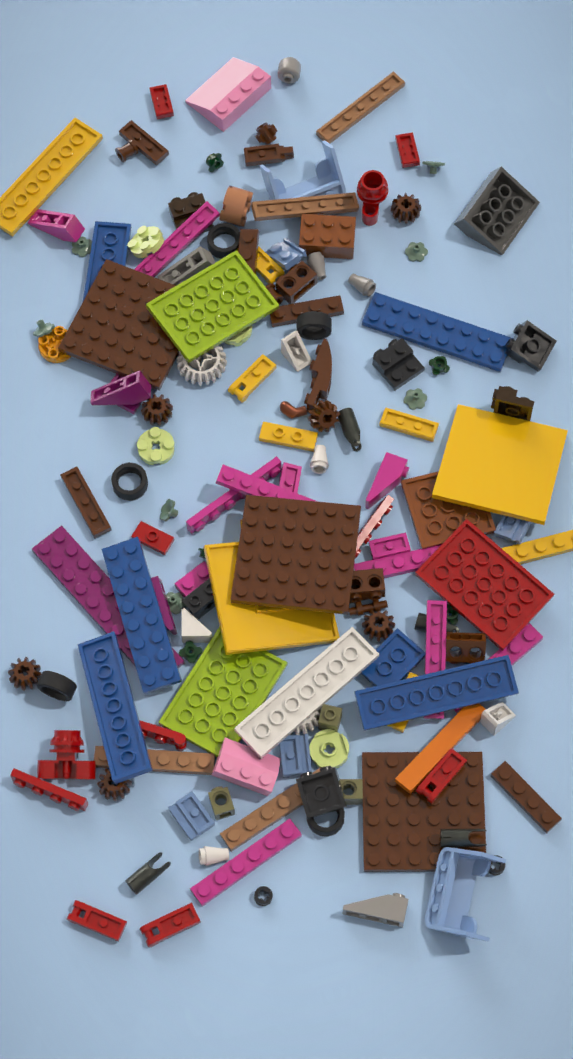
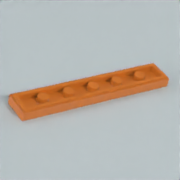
(439, 746)

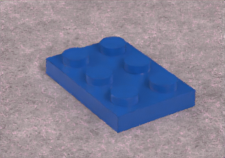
(396, 659)

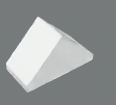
(295, 351)
(193, 629)
(496, 717)

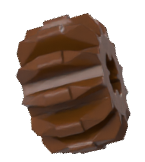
(405, 208)
(157, 409)
(323, 416)
(375, 631)
(25, 666)
(111, 790)

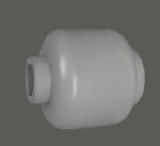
(289, 69)

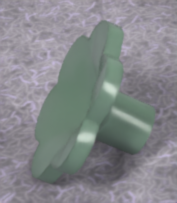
(433, 166)
(82, 247)
(416, 251)
(43, 328)
(415, 399)
(168, 510)
(176, 605)

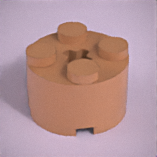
(236, 205)

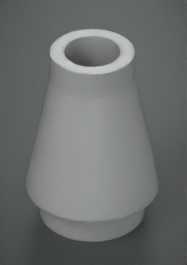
(317, 264)
(363, 285)

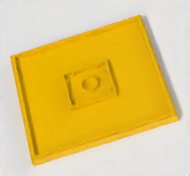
(500, 464)
(260, 627)

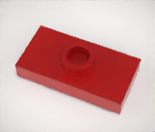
(161, 101)
(407, 150)
(153, 538)

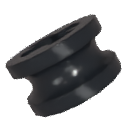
(497, 872)
(261, 902)

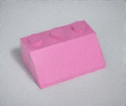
(243, 767)

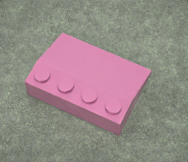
(230, 92)

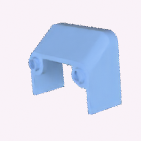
(327, 182)
(454, 890)

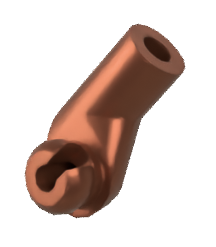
(292, 412)

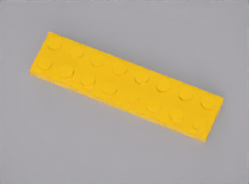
(46, 174)

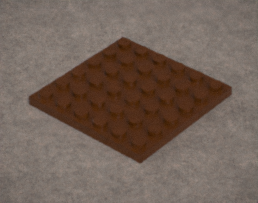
(117, 328)
(296, 554)
(405, 828)

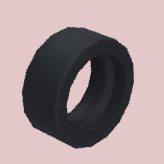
(222, 228)
(314, 325)
(129, 494)
(56, 686)
(327, 831)

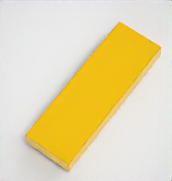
(409, 424)

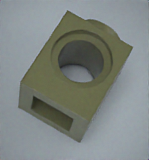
(330, 718)
(357, 786)
(225, 810)

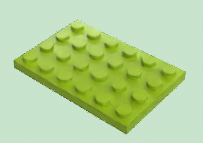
(212, 306)
(221, 694)

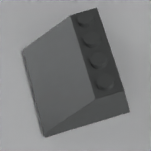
(497, 211)

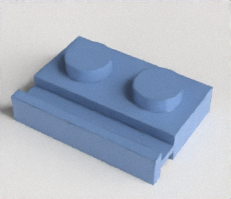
(286, 254)
(512, 529)
(295, 755)
(191, 816)

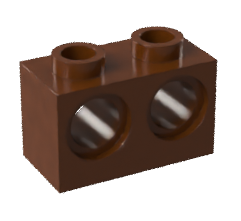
(299, 285)
(363, 579)
(465, 642)

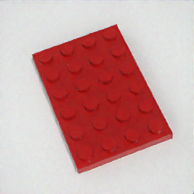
(484, 584)

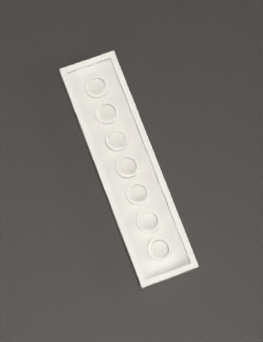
(306, 692)

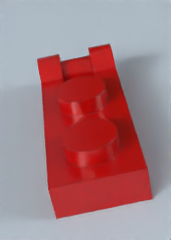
(164, 735)
(441, 775)
(97, 920)
(170, 924)

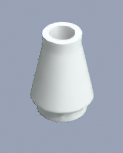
(319, 461)
(212, 855)

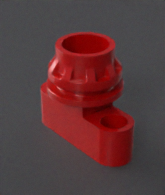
(371, 190)
(67, 745)

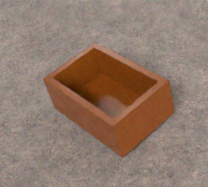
(328, 234)

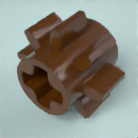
(266, 133)

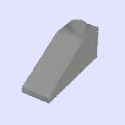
(187, 266)
(382, 909)

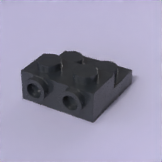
(530, 345)
(397, 363)
(321, 792)

